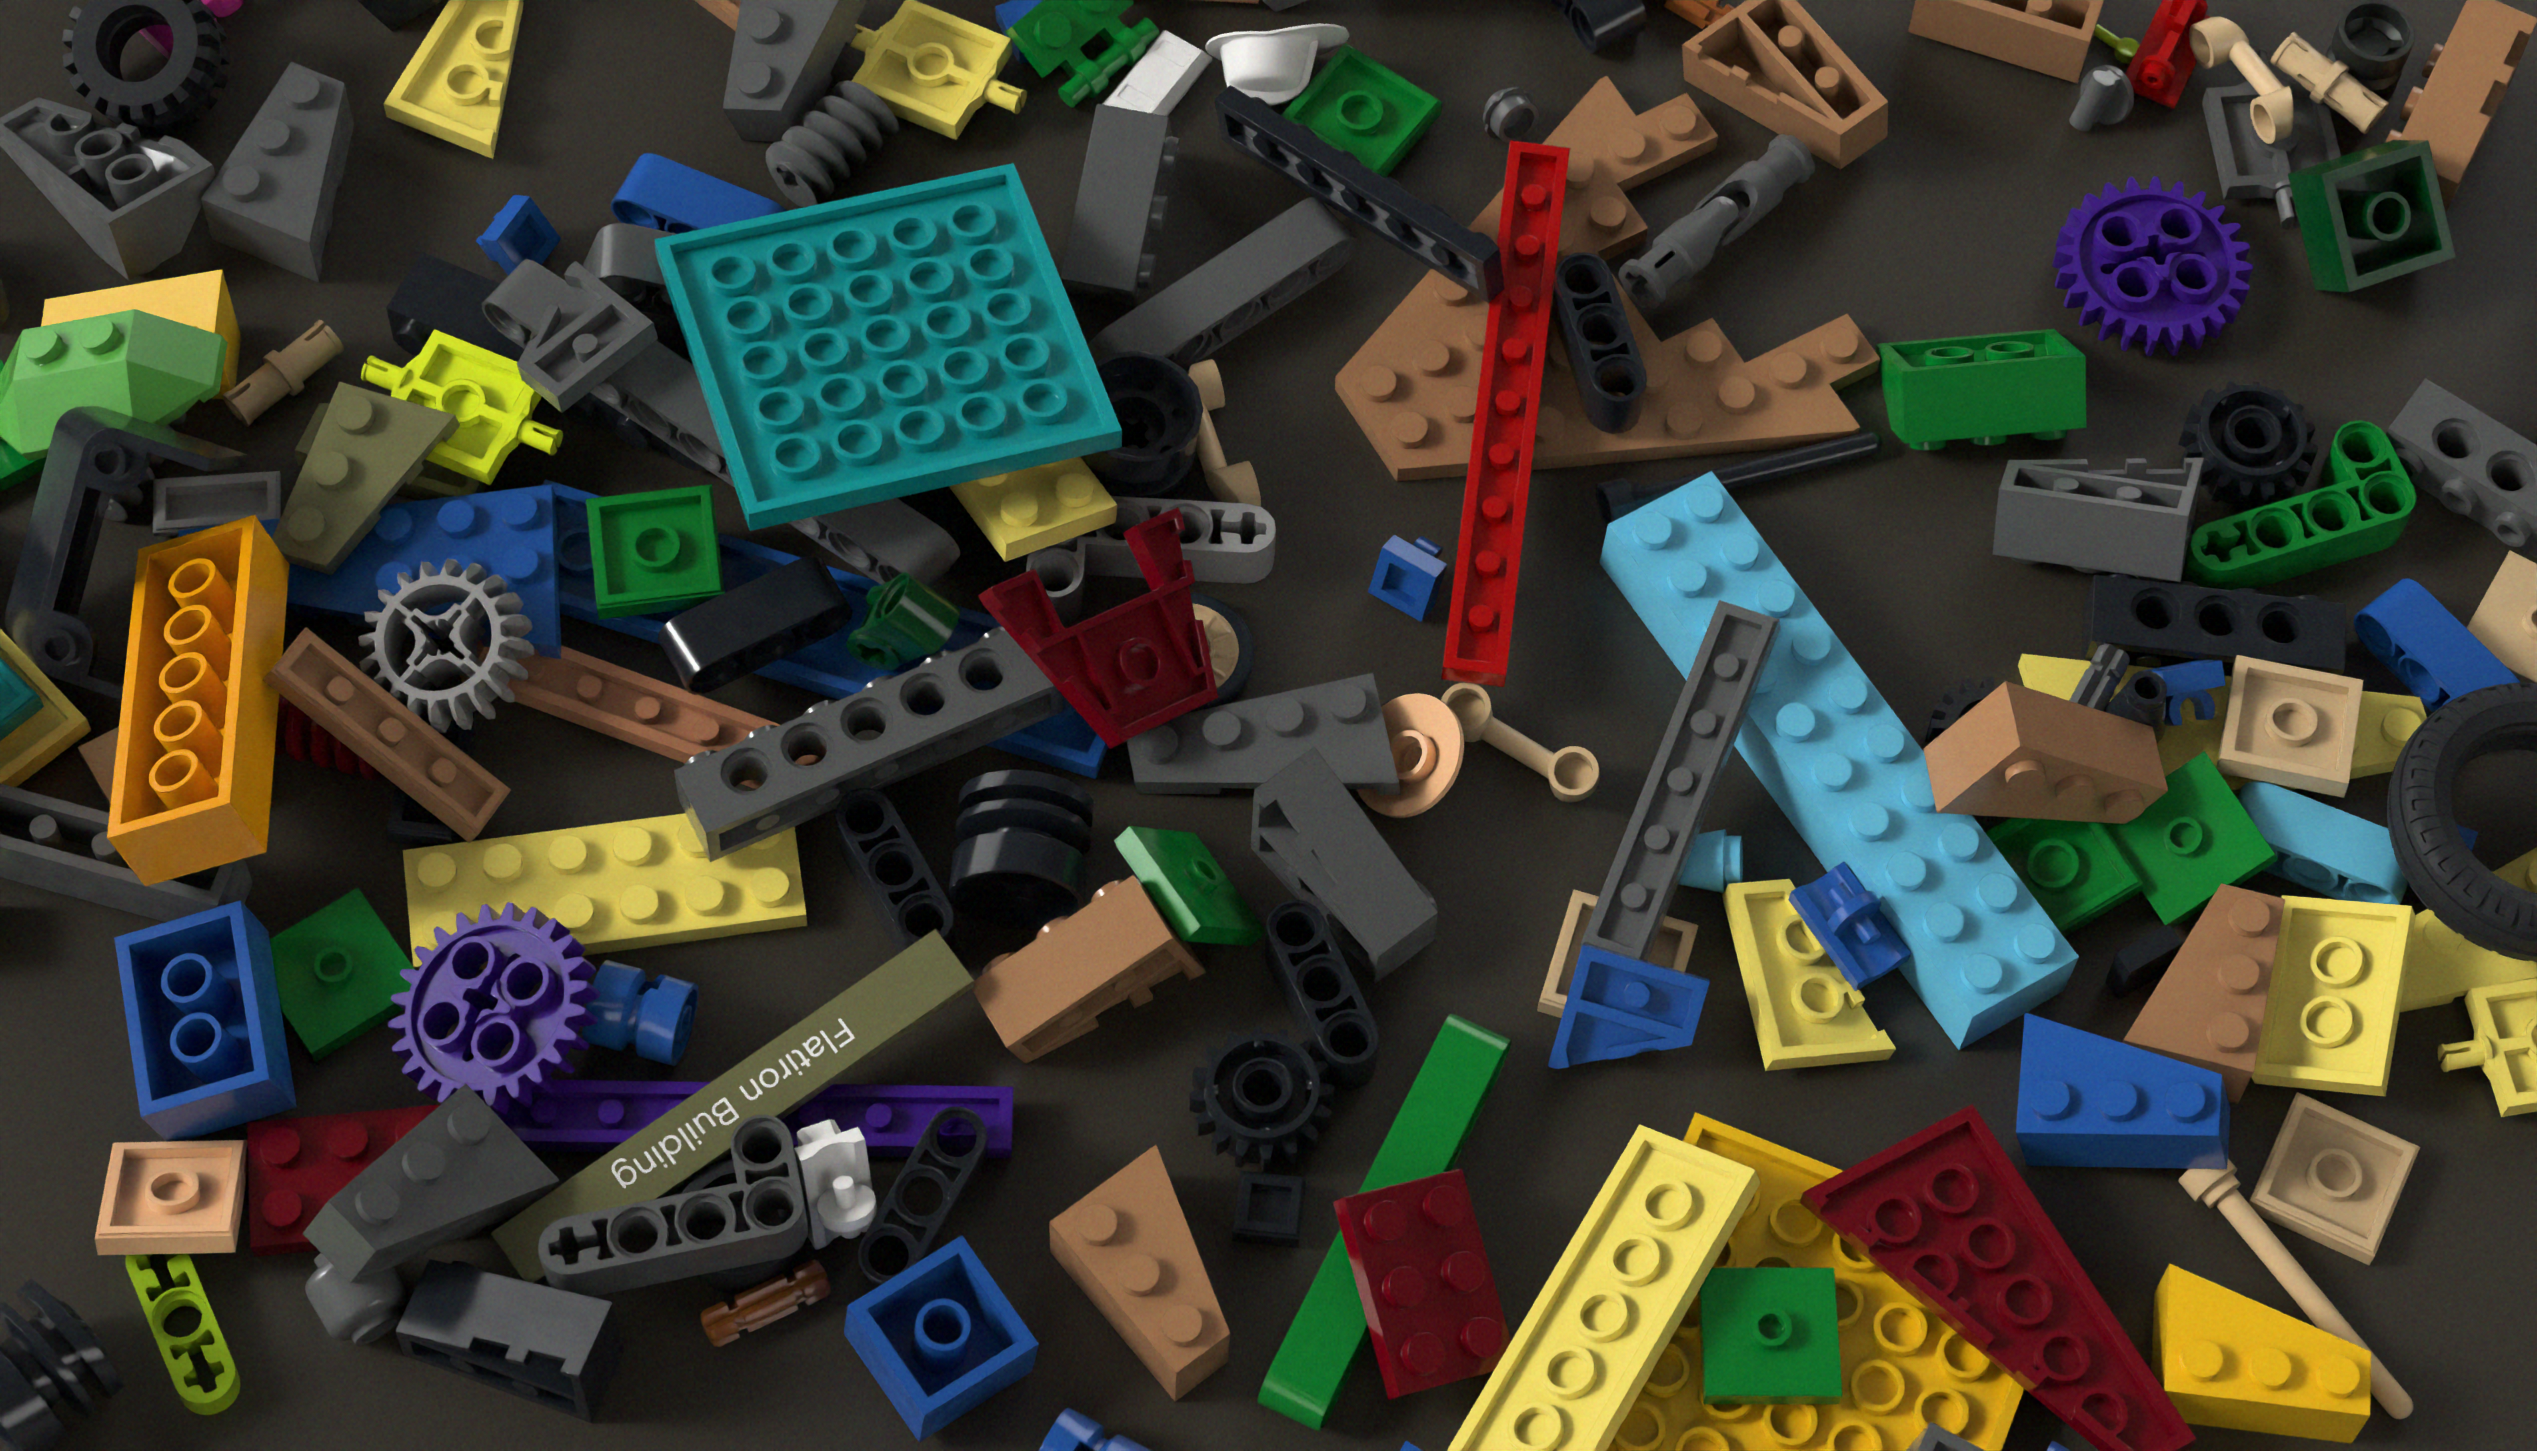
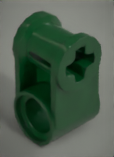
(902, 623)

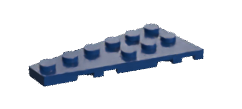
(500, 530)

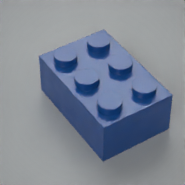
(204, 1022)

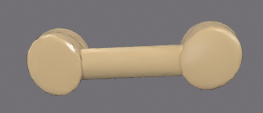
(2220, 41)
(1227, 483)
(1570, 771)

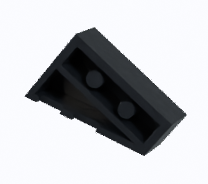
(514, 1336)

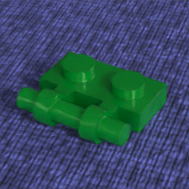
(1058, 28)

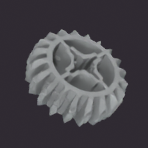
(461, 624)

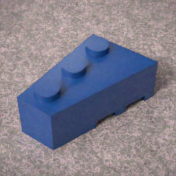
(2115, 1104)

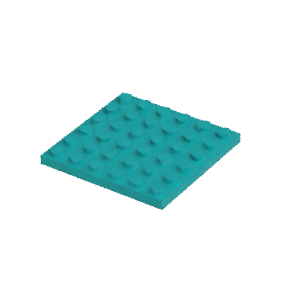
(885, 346)

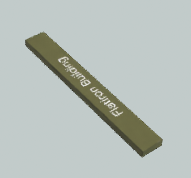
(767, 1082)

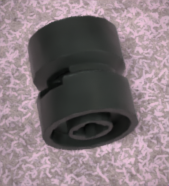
(2374, 43)

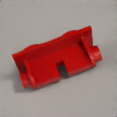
(2165, 54)

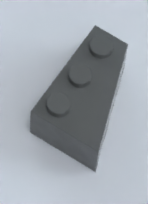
(284, 174)
(1338, 861)

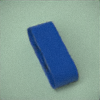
(682, 199)
(2427, 646)

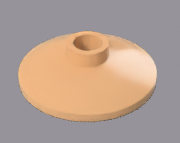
(1425, 729)

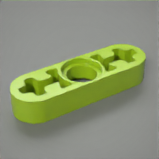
(182, 1370)

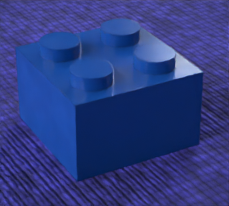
(940, 1338)

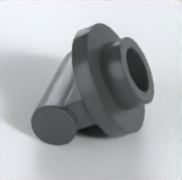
(2104, 98)

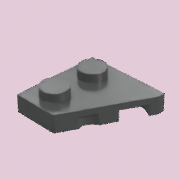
(582, 340)

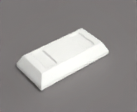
(1160, 76)

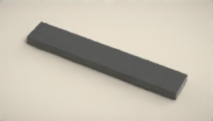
(1682, 781)

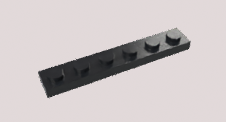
(1360, 193)

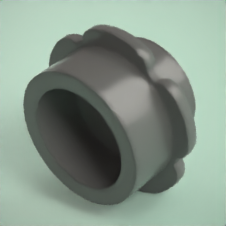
(1510, 114)

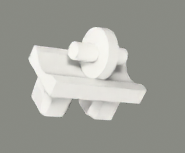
(834, 1182)

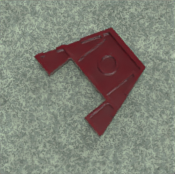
(1130, 662)

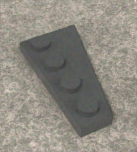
(1260, 736)

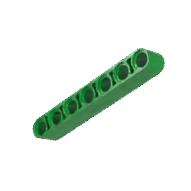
(1421, 1143)

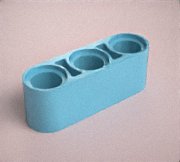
(2324, 846)

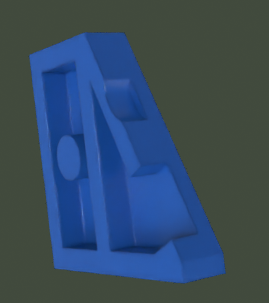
(1625, 1008)

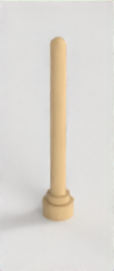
(2219, 1189)

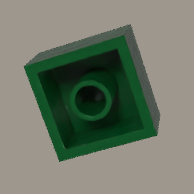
(2371, 215)

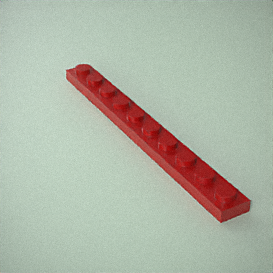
(1506, 418)

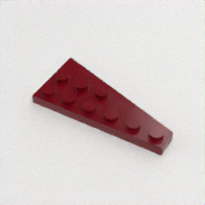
(1984, 1257)

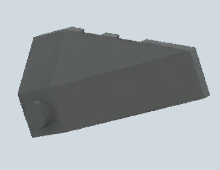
(113, 186)

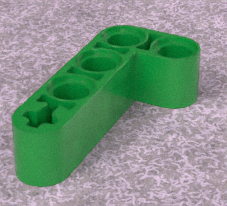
(2230, 550)

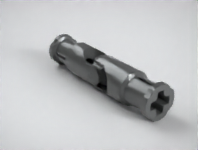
(1691, 240)

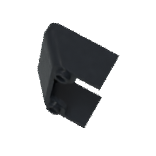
(87, 459)

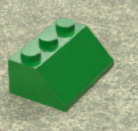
(1983, 387)

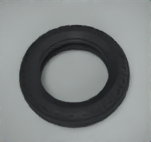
(2424, 828)

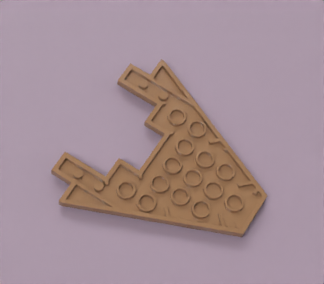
(1422, 367)

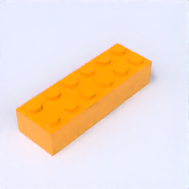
(195, 702)

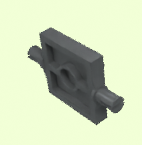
(2259, 169)

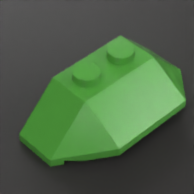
(108, 361)

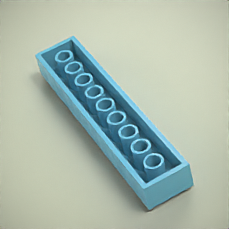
(1844, 764)

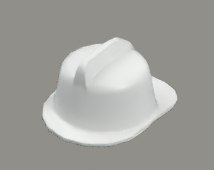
(1274, 62)

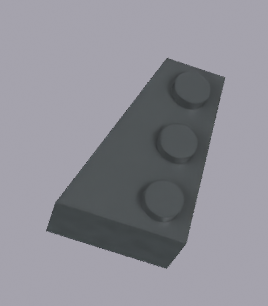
(784, 61)
(1120, 205)
(2099, 519)
(429, 1188)

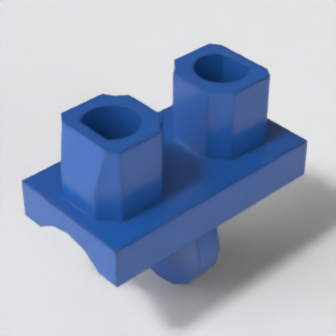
(1850, 926)

